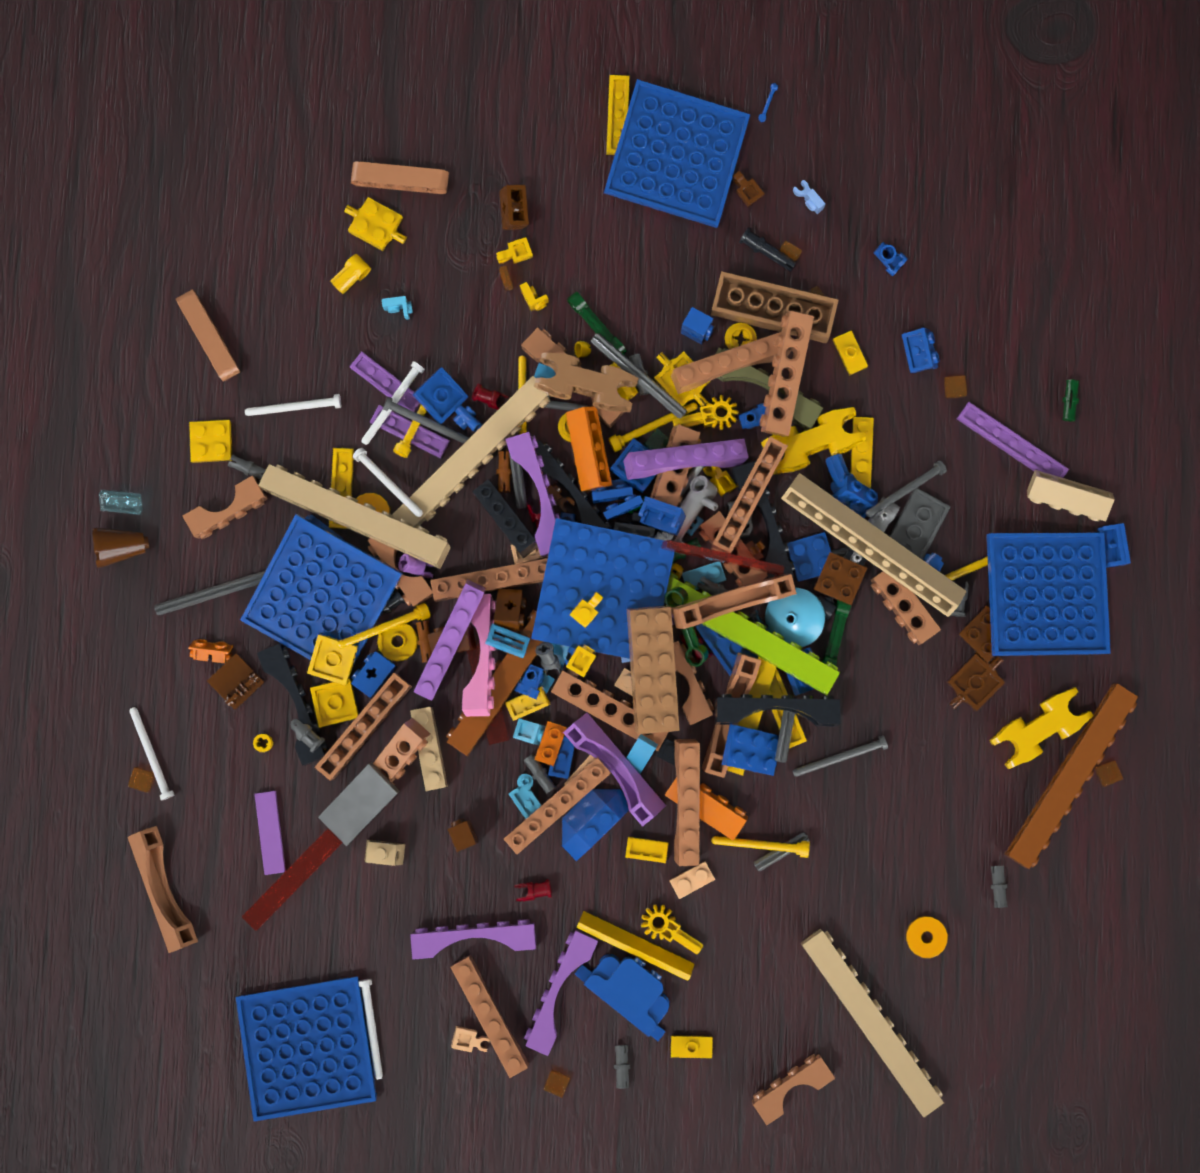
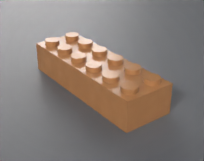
(765, 304)
(653, 669)

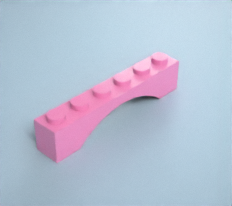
(477, 694)

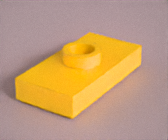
(850, 353)
(525, 705)
(646, 849)
(691, 1046)

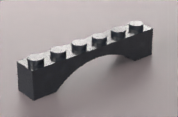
(554, 470)
(776, 548)
(276, 663)
(820, 712)

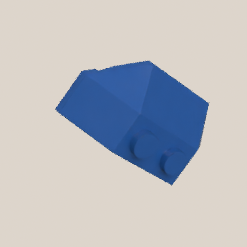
(592, 819)

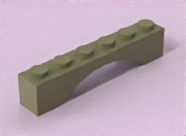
(805, 410)

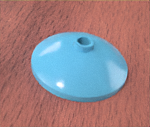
(807, 614)

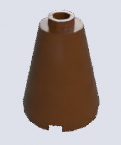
(117, 545)

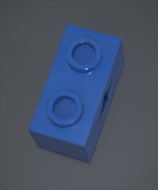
(697, 326)
(372, 685)

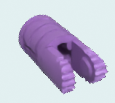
(414, 566)

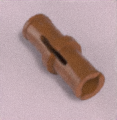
(504, 472)
(423, 640)

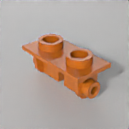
(201, 649)
(550, 743)

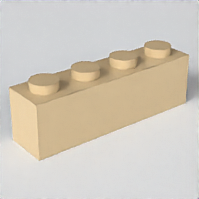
(1070, 496)
(430, 756)

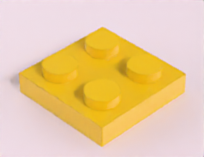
(210, 441)
(331, 661)
(334, 703)

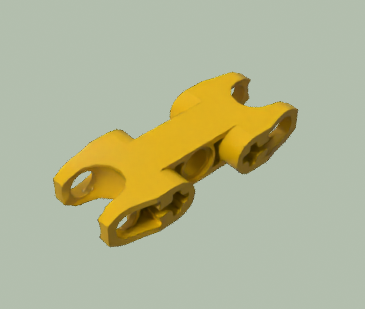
(827, 435)
(1027, 736)

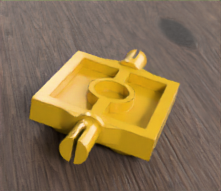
(375, 224)
(665, 381)

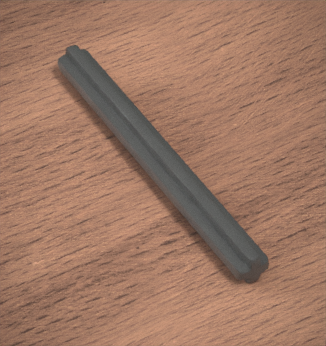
(644, 380)
(209, 593)

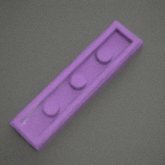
(383, 380)
(423, 437)
(270, 833)

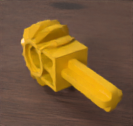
(708, 416)
(670, 929)

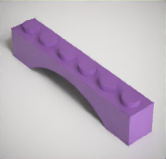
(524, 453)
(656, 461)
(449, 639)
(641, 799)
(516, 936)
(544, 1033)

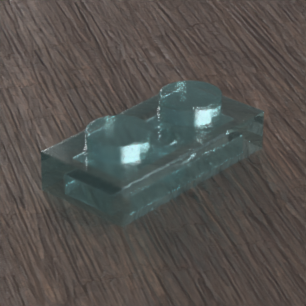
(120, 502)

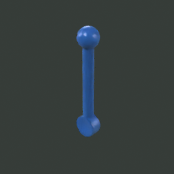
(762, 117)

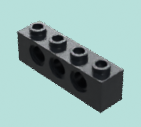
(505, 518)

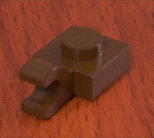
(748, 190)
(556, 491)
(756, 549)

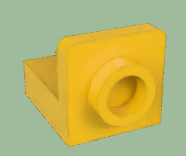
(530, 294)
(581, 660)

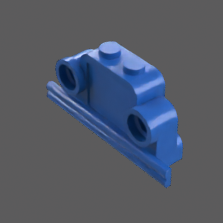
(629, 990)

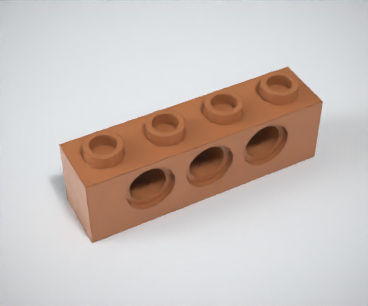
(678, 436)
(707, 532)
(927, 627)
(416, 737)

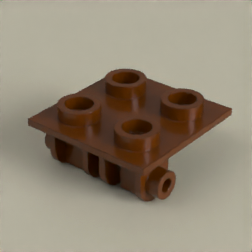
(840, 578)
(978, 634)
(235, 681)

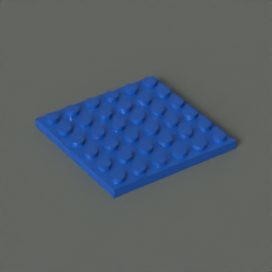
(677, 153)
(593, 559)
(319, 588)
(1048, 594)
(306, 1048)

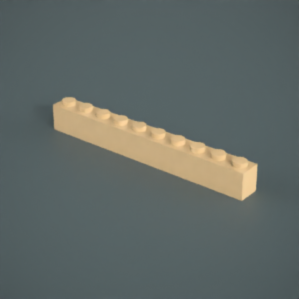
(474, 453)
(355, 516)
(874, 545)
(872, 1023)

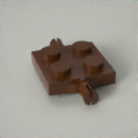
(975, 682)

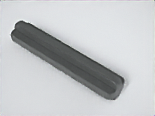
(519, 486)
(784, 736)
(774, 855)

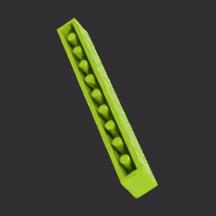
(763, 643)

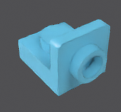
(394, 305)
(529, 731)

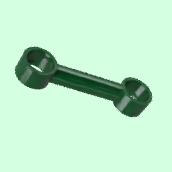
(580, 307)
(841, 614)
(689, 633)

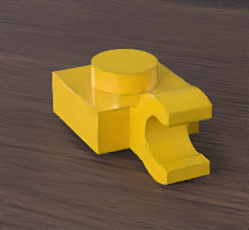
(517, 250)
(720, 480)
(586, 611)

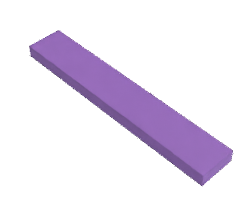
(1010, 441)

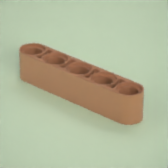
(399, 177)
(208, 335)

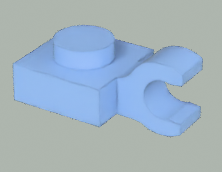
(812, 199)

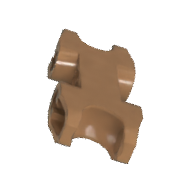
(572, 378)

